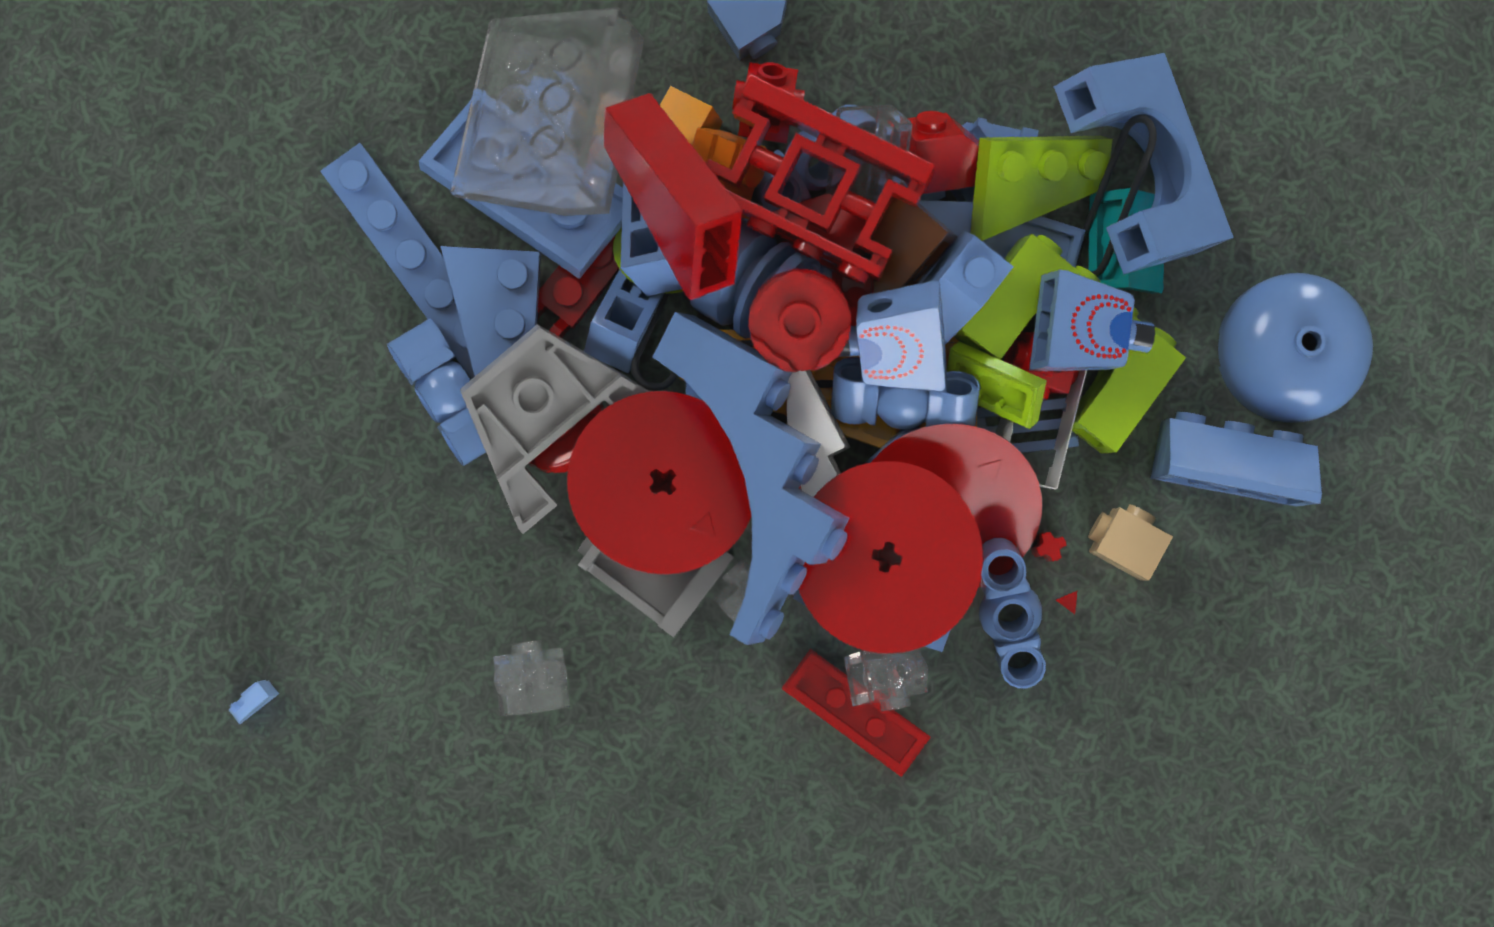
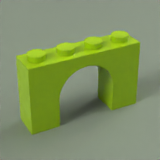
(1117, 395)

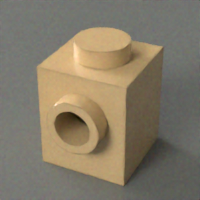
(1129, 541)

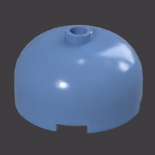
(1265, 354)

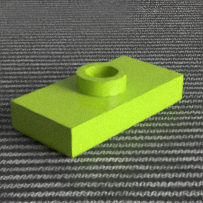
(1003, 387)

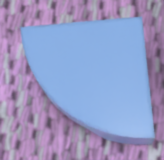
(252, 700)

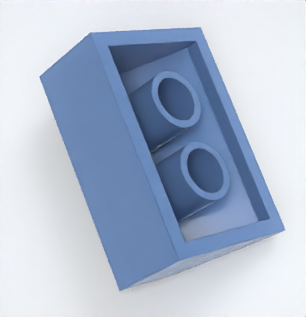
(1237, 460)

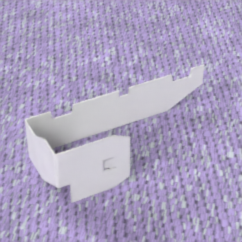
(1005, 431)

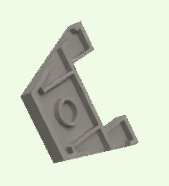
(531, 401)

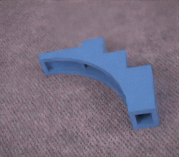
(774, 459)

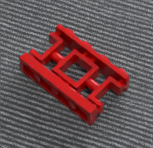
(833, 142)

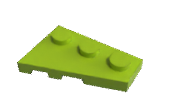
(1032, 177)

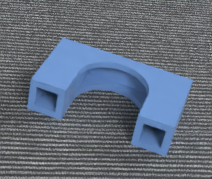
(1185, 204)

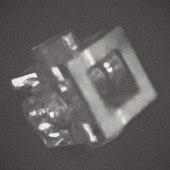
(886, 678)
(530, 679)

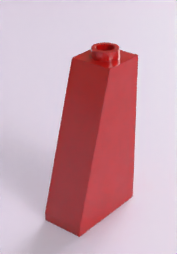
(676, 195)

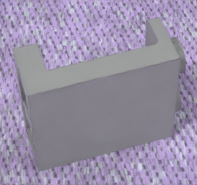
(662, 597)

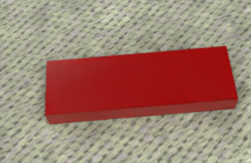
(878, 732)

